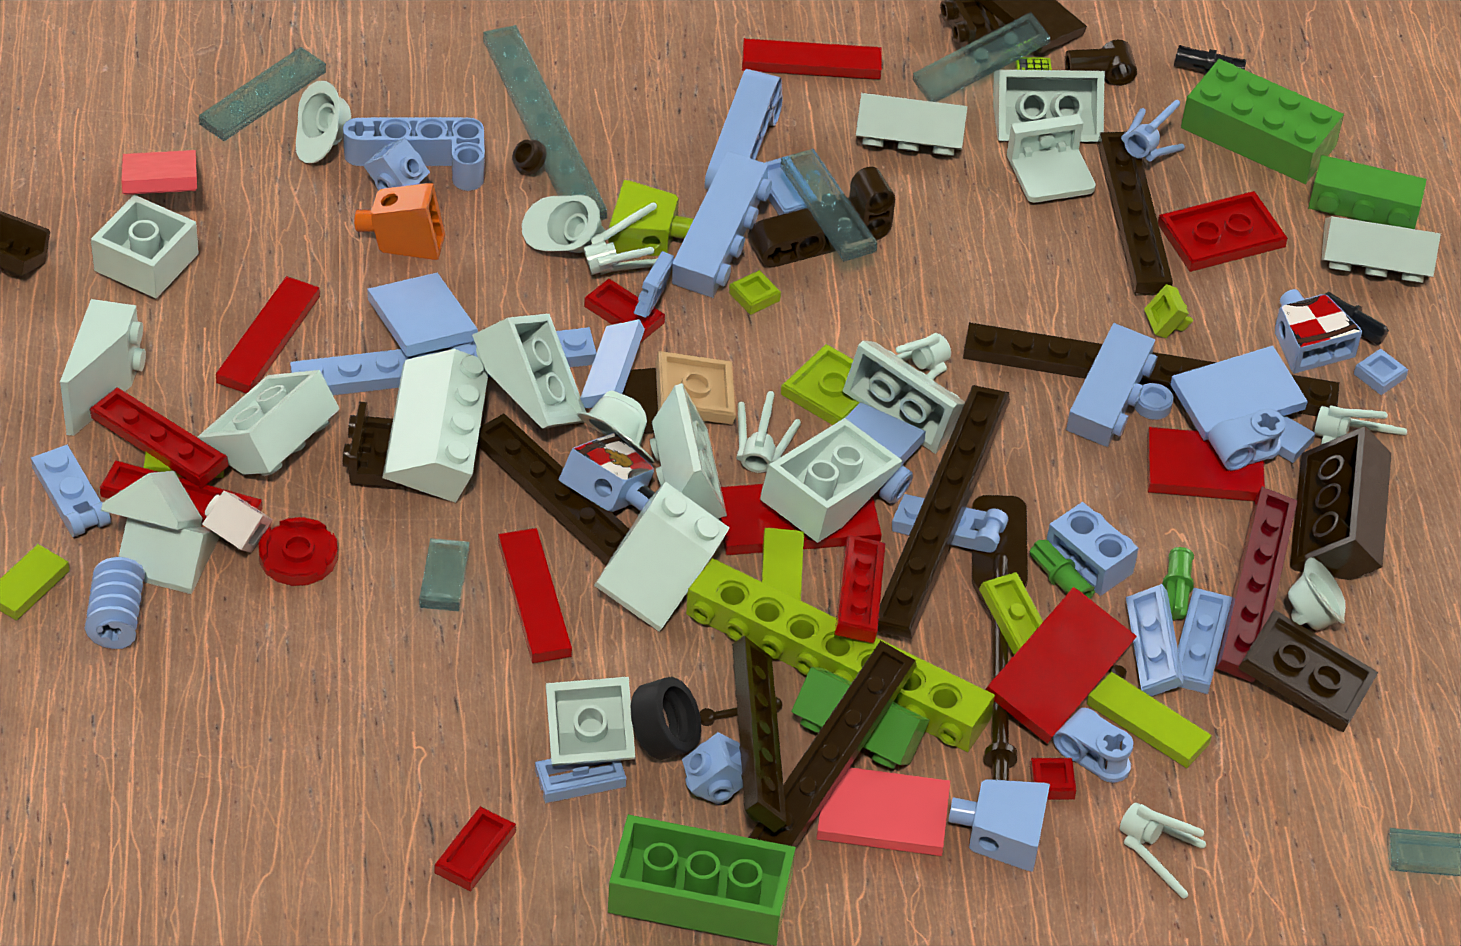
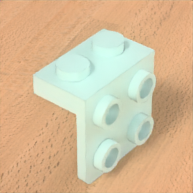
(1049, 158)

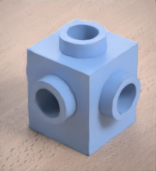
(396, 166)
(714, 769)

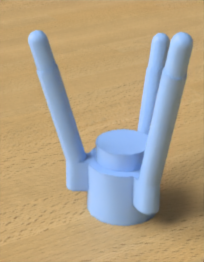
(1144, 138)

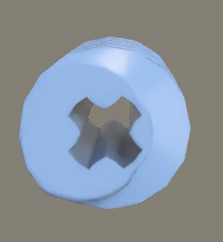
(114, 602)

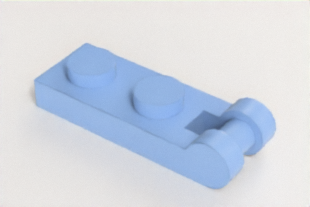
(69, 490)
(988, 524)

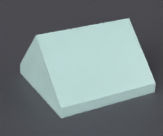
(156, 500)
(168, 555)

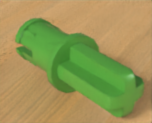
(1060, 570)
(1179, 581)

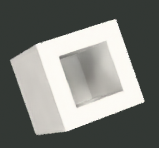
(236, 521)

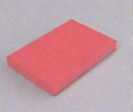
(159, 172)
(887, 812)

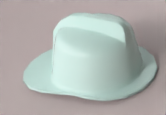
(320, 121)
(562, 223)
(619, 415)
(1316, 597)

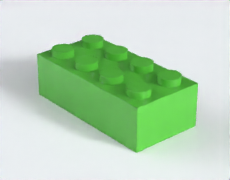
(1262, 121)
(701, 879)

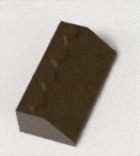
(1343, 505)

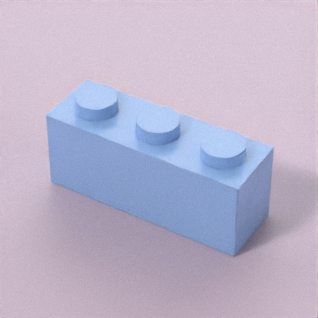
(1112, 385)

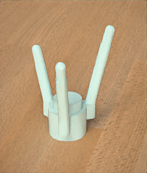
(603, 257)
(927, 353)
(1336, 421)
(759, 449)
(1146, 825)

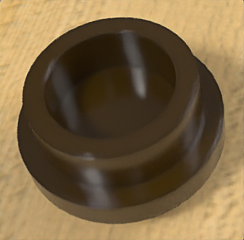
(529, 156)

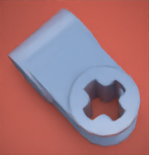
(1247, 441)
(1093, 742)

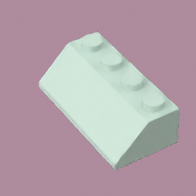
(437, 423)

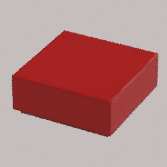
(1057, 773)

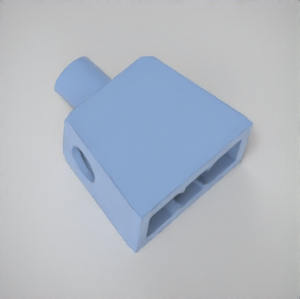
(1004, 820)

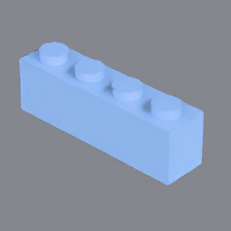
(720, 224)

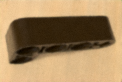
(799, 236)

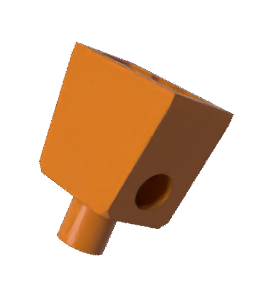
(405, 221)

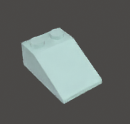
(102, 358)
(532, 368)
(828, 479)
(661, 556)

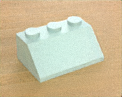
(1048, 94)
(911, 123)
(1379, 248)
(903, 392)
(272, 421)
(686, 452)

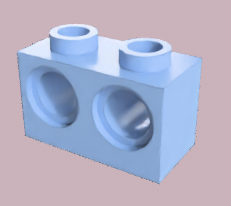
(1095, 546)

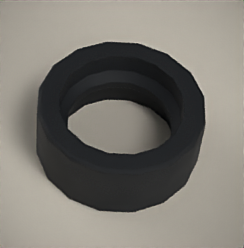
(650, 723)

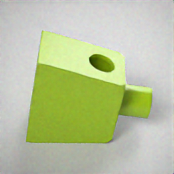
(656, 227)

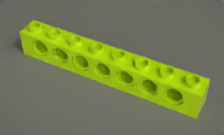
(806, 639)

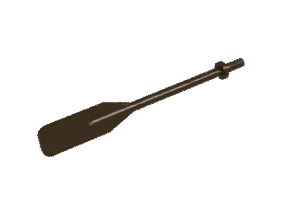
(1006, 559)

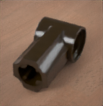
(1113, 58)

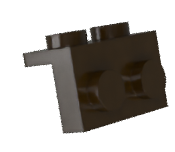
(968, 20)
(21, 245)
(368, 448)

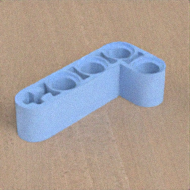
(752, 110)
(437, 140)

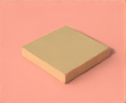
(705, 380)

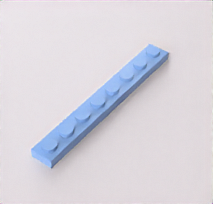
(384, 368)

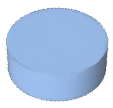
(1154, 401)
(896, 485)

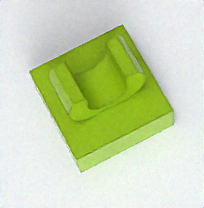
(1167, 312)

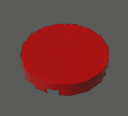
(298, 551)

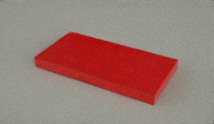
(750, 516)
(1060, 664)

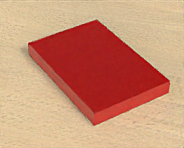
(1222, 231)
(1189, 466)

